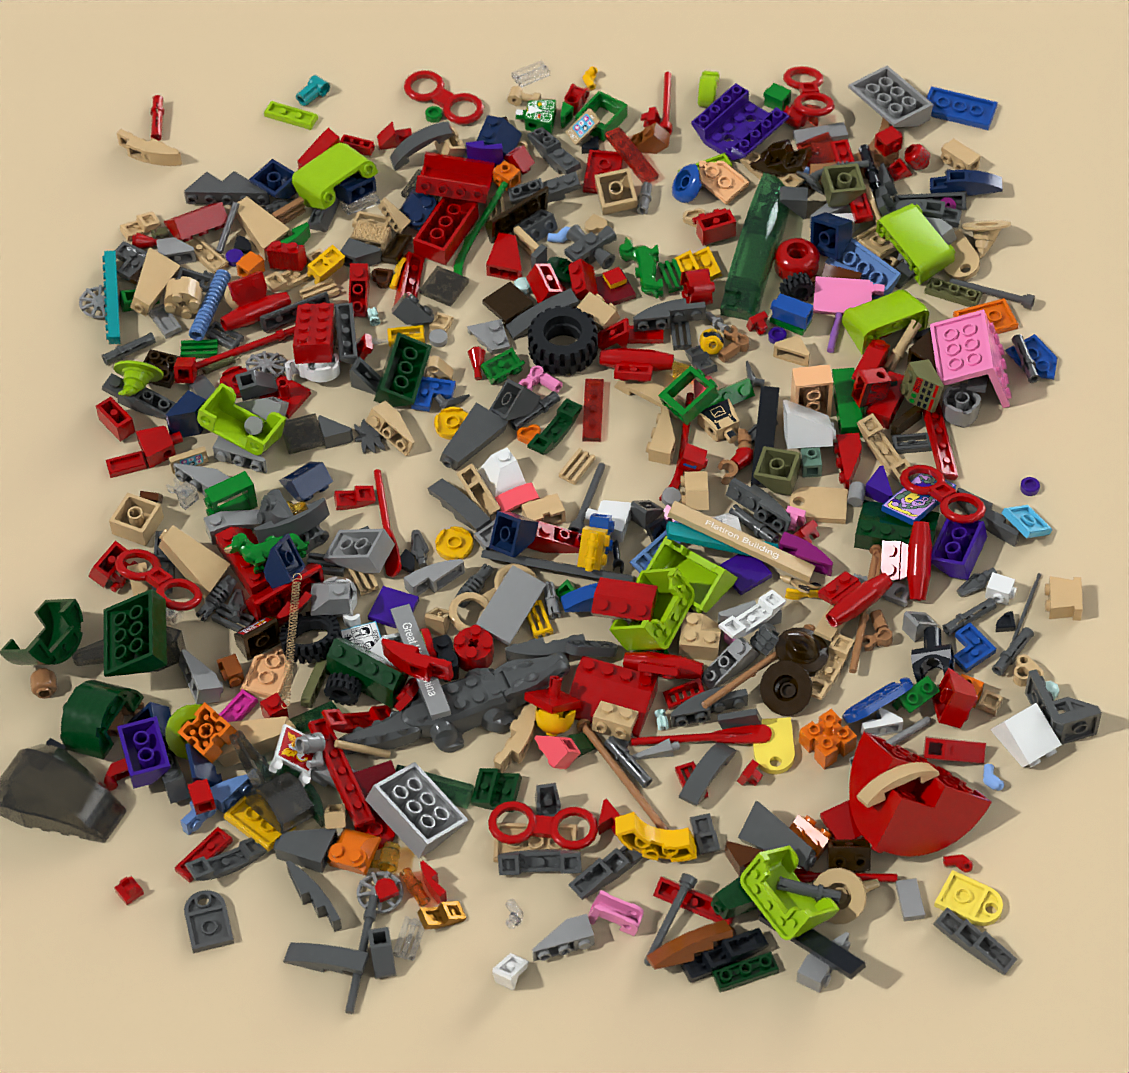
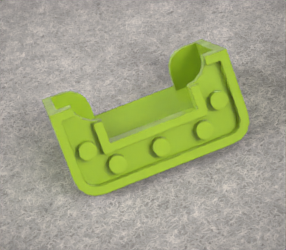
(318, 177)
(916, 241)
(883, 317)
(706, 578)
(786, 911)

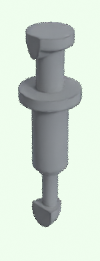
(717, 322)

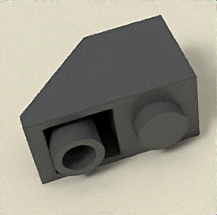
(359, 252)
(411, 311)
(255, 384)
(381, 952)

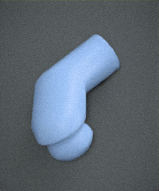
(560, 237)
(990, 779)

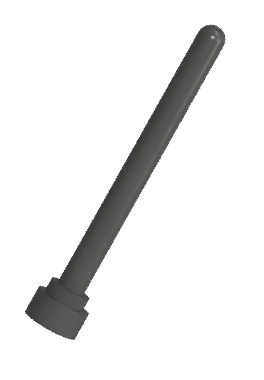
(1025, 300)
(578, 524)
(687, 883)

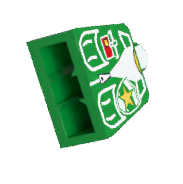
(538, 114)

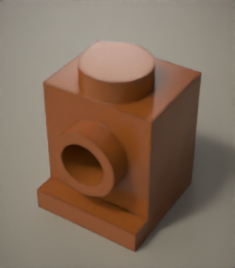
(231, 670)

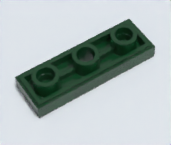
(734, 976)

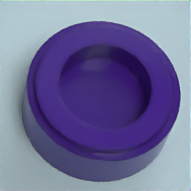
(233, 256)
(776, 334)
(1030, 486)

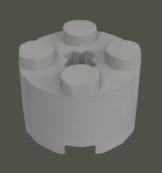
(960, 405)

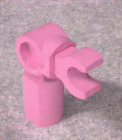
(538, 376)

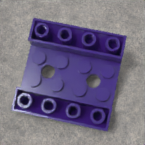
(728, 120)

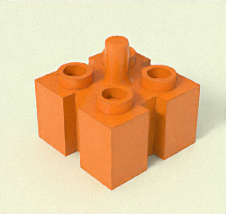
(207, 732)
(827, 739)

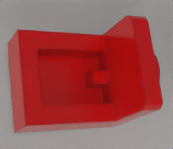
(364, 346)

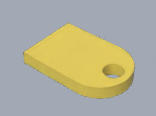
(778, 748)
(969, 899)

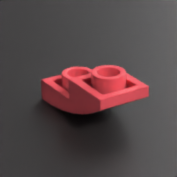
(516, 497)

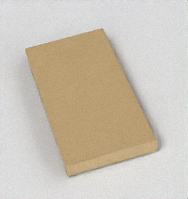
(567, 831)

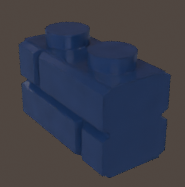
(355, 188)

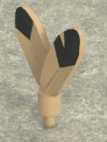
(800, 585)

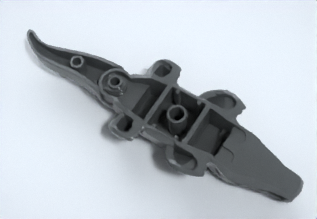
(479, 699)

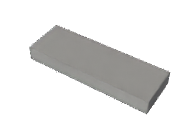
(837, 132)

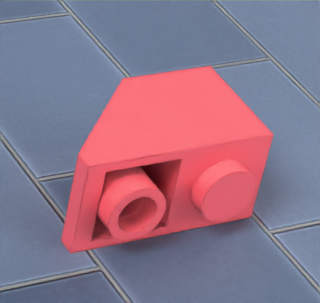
(558, 750)

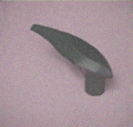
(754, 381)
(450, 402)

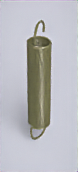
(219, 364)

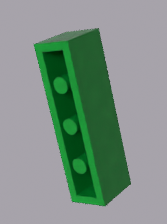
(846, 408)

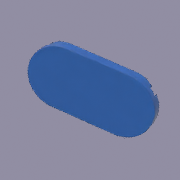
(877, 700)

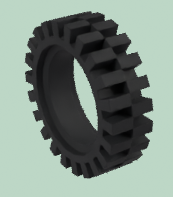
(305, 624)

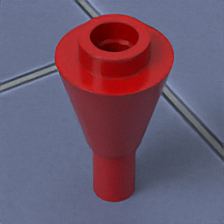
(143, 241)
(477, 356)

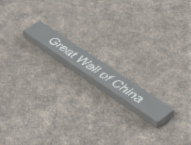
(410, 634)

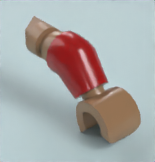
(741, 459)

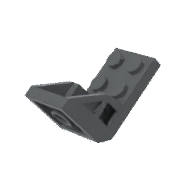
(1076, 723)

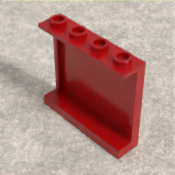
(455, 177)

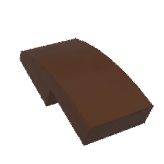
(838, 272)

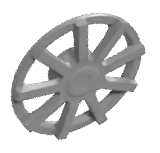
(97, 302)
(266, 365)
(373, 875)

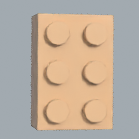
(813, 388)

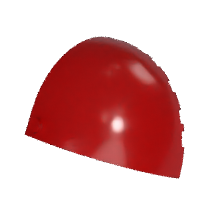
(915, 815)

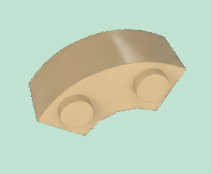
(696, 490)

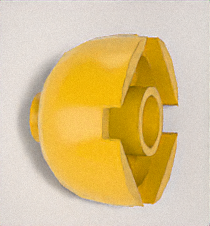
(554, 723)

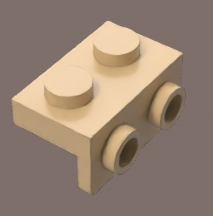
(614, 720)

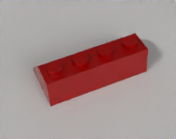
(244, 571)
(271, 601)

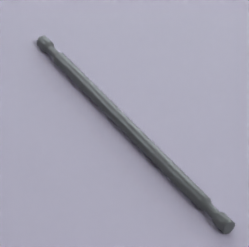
(1026, 607)

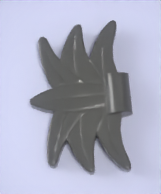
(368, 437)

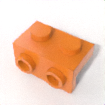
(811, 834)

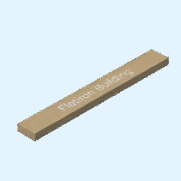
(741, 541)

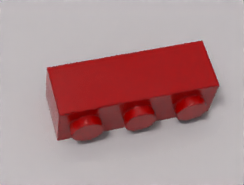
(361, 145)

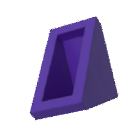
(878, 486)

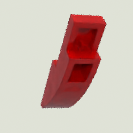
(410, 661)

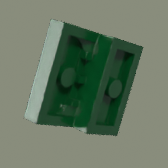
(495, 788)

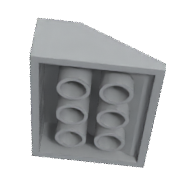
(893, 98)
(415, 809)

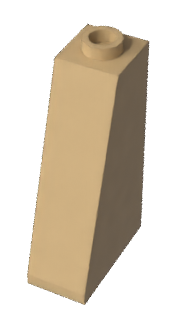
(260, 225)
(152, 281)
(193, 559)
(261, 733)

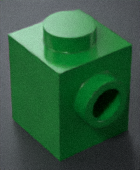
(777, 97)

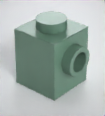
(811, 462)

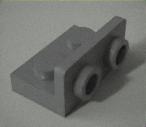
(539, 224)

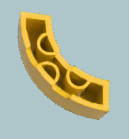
(655, 842)

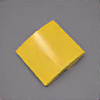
(699, 260)

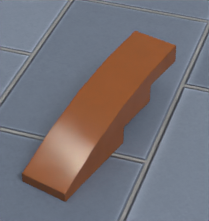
(683, 947)

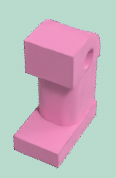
(616, 911)

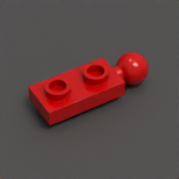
(406, 693)

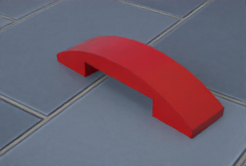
(349, 721)

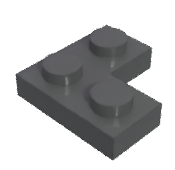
(133, 259)

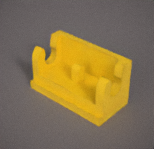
(326, 264)

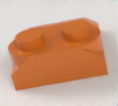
(353, 851)

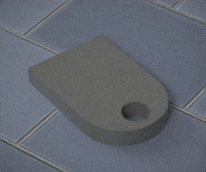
(207, 923)

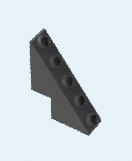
(232, 189)

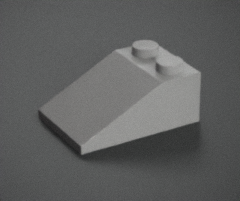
(360, 549)

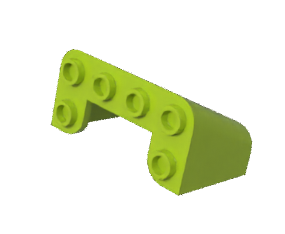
(227, 420)

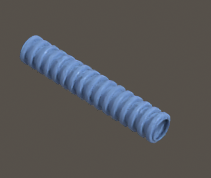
(209, 305)

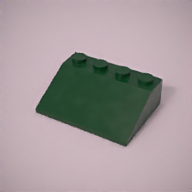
(879, 526)
(135, 635)

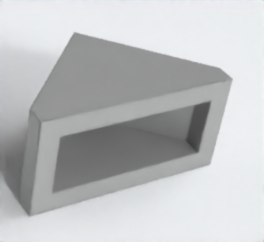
(915, 623)

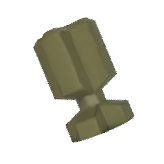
(161, 233)

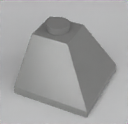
(331, 598)

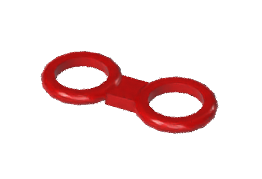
(808, 91)
(443, 97)
(943, 493)
(158, 578)
(542, 825)

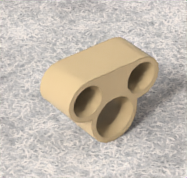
(438, 369)
(1023, 666)

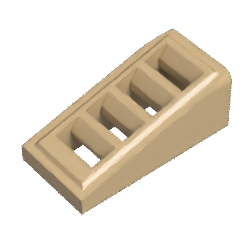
(394, 216)
(335, 816)

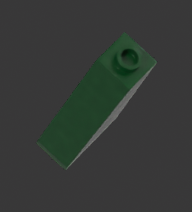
(732, 901)

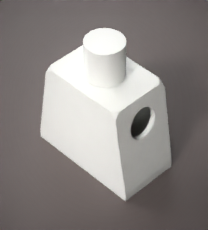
(620, 514)

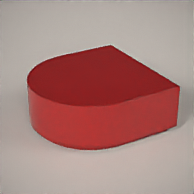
(386, 889)

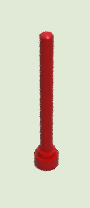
(666, 103)

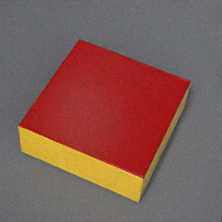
(614, 277)

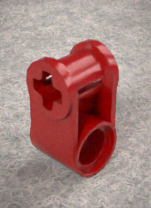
(576, 97)

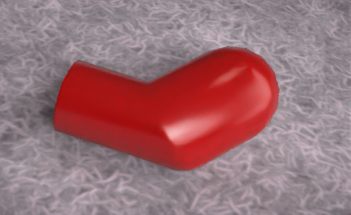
(959, 861)

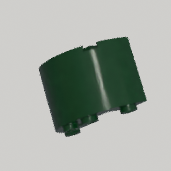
(56, 641)
(91, 713)

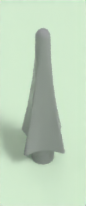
(663, 749)

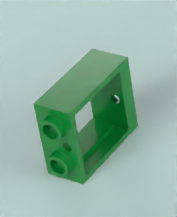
(604, 101)
(689, 413)
(228, 488)

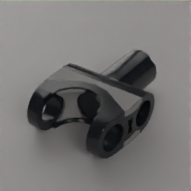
(932, 655)

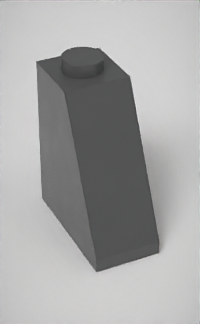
(306, 847)

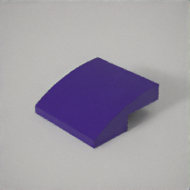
(489, 153)

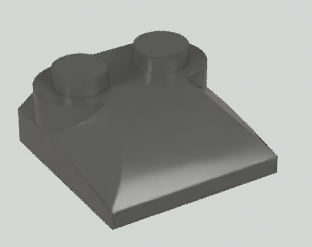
(273, 508)

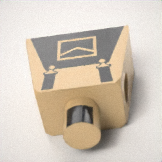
(720, 421)

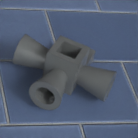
(590, 246)

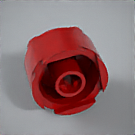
(697, 286)
(474, 648)

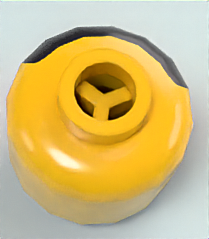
(711, 341)

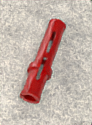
(156, 132)

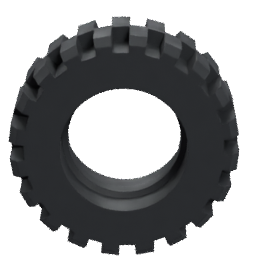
(563, 322)

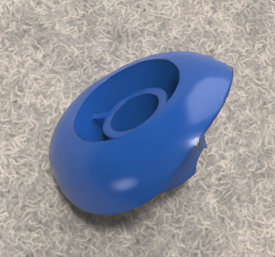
(686, 184)

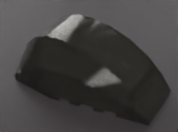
(58, 794)

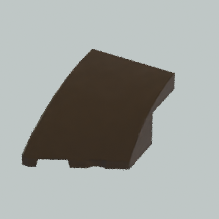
(782, 159)

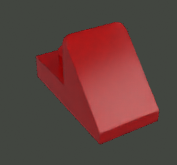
(391, 138)
(614, 334)
(607, 817)

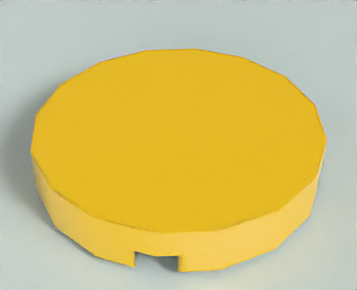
(448, 421)
(454, 543)

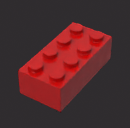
(445, 229)
(314, 333)

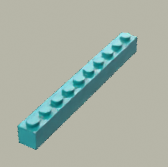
(111, 299)

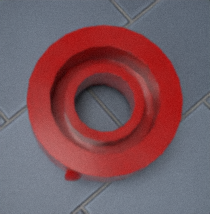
(786, 264)

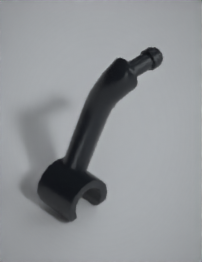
(617, 561)

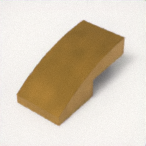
(444, 915)

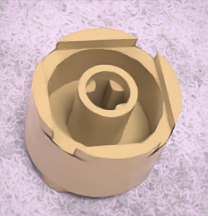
(183, 297)

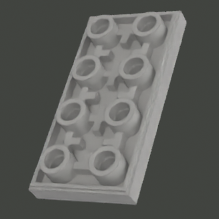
(510, 605)

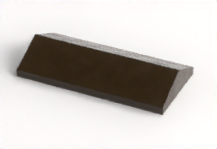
(505, 221)

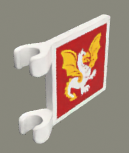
(287, 754)

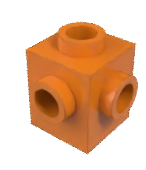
(507, 173)

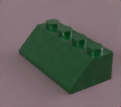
(403, 371)
(378, 676)

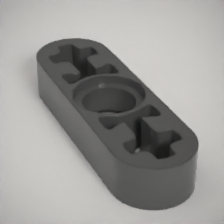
(591, 648)

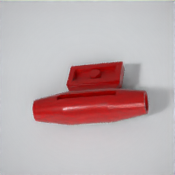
(252, 301)
(635, 363)
(910, 560)
(851, 596)
(663, 665)

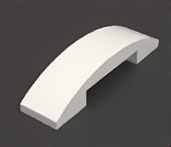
(754, 617)

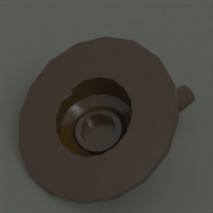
(803, 648)
(786, 688)

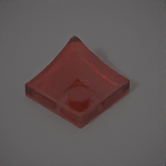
(820, 149)

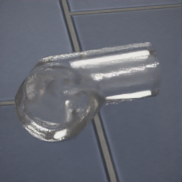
(515, 914)

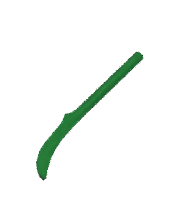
(468, 241)

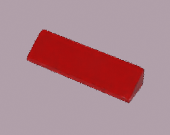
(410, 276)
(694, 900)

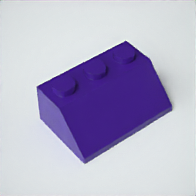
(958, 548)
(144, 751)

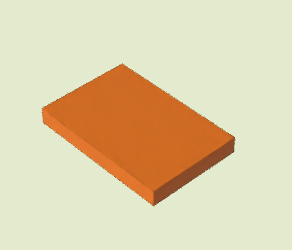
(997, 312)

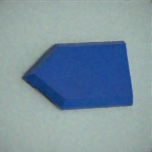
(1040, 353)

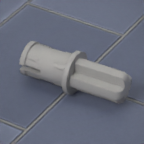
(644, 198)
(551, 600)

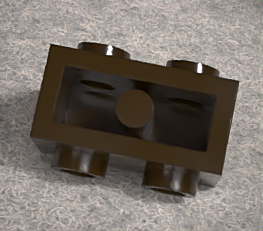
(849, 854)

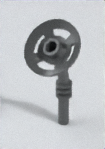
(813, 178)

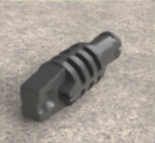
(475, 582)
(217, 596)

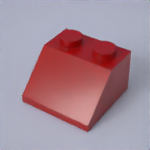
(954, 699)

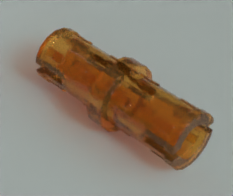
(414, 887)

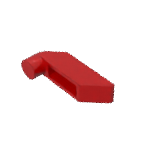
(116, 771)

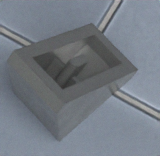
(795, 199)
(364, 377)
(334, 432)
(645, 512)

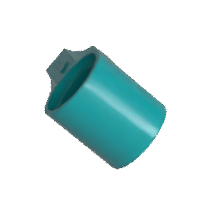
(315, 87)

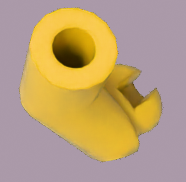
(589, 76)

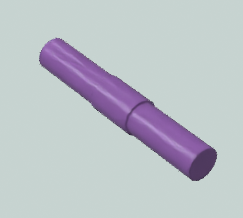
(834, 332)

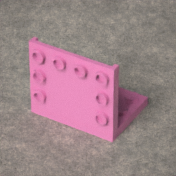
(969, 349)

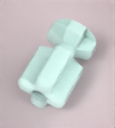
(373, 316)
(662, 721)

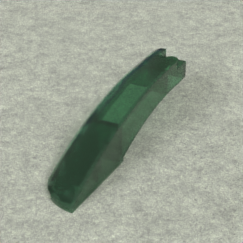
(755, 250)

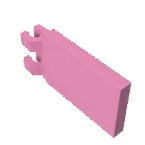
(839, 294)

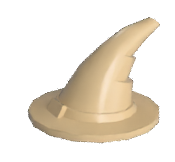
(985, 233)
(852, 892)

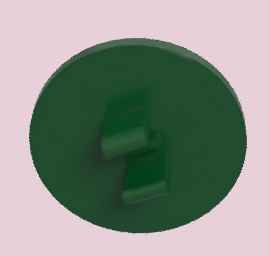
(560, 268)

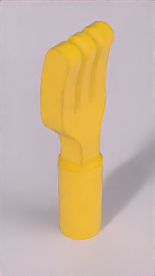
(394, 282)
(795, 594)

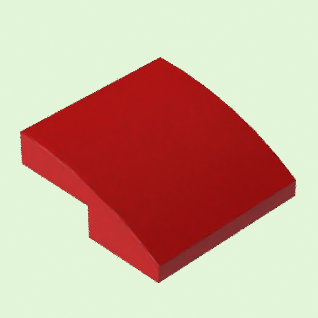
(283, 615)

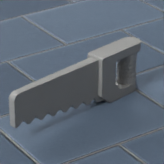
(892, 591)

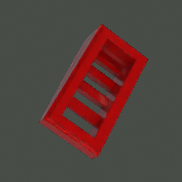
(684, 688)

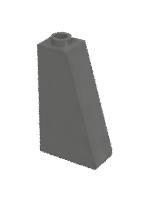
(472, 436)
(767, 832)

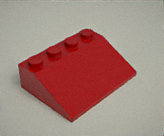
(612, 684)

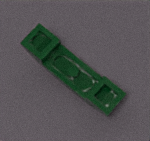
(557, 428)

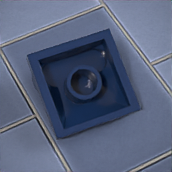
(418, 208)

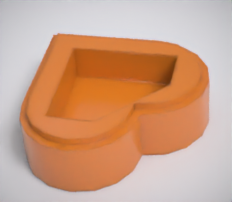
(526, 434)

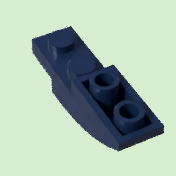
(972, 181)

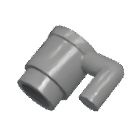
(314, 744)

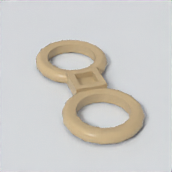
(483, 599)

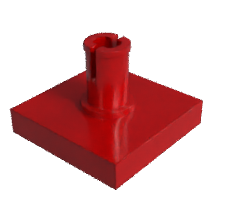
(290, 392)
(552, 698)

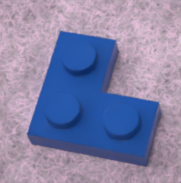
(431, 388)
(976, 648)

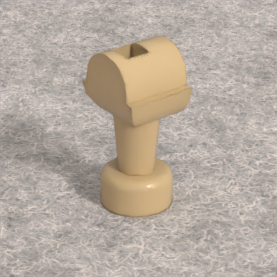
(516, 96)

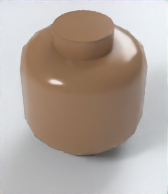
(43, 683)

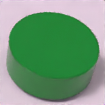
(433, 114)

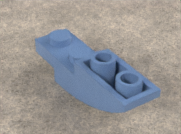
(225, 796)

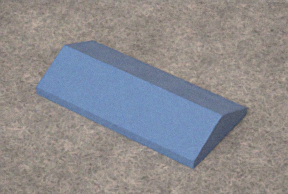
(862, 260)

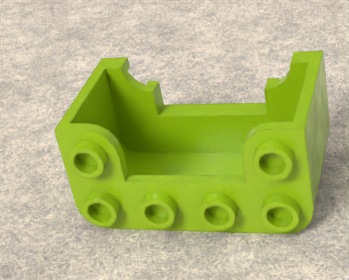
(671, 606)

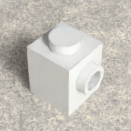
(1000, 588)

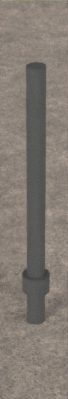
(369, 917)

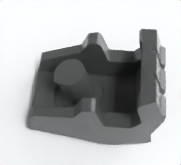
(765, 638)
(547, 799)

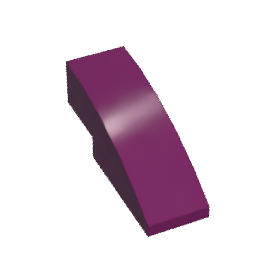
(806, 551)

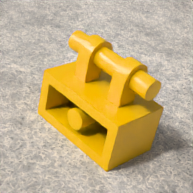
(592, 548)

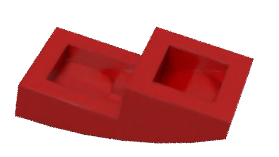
(356, 498)
(431, 882)

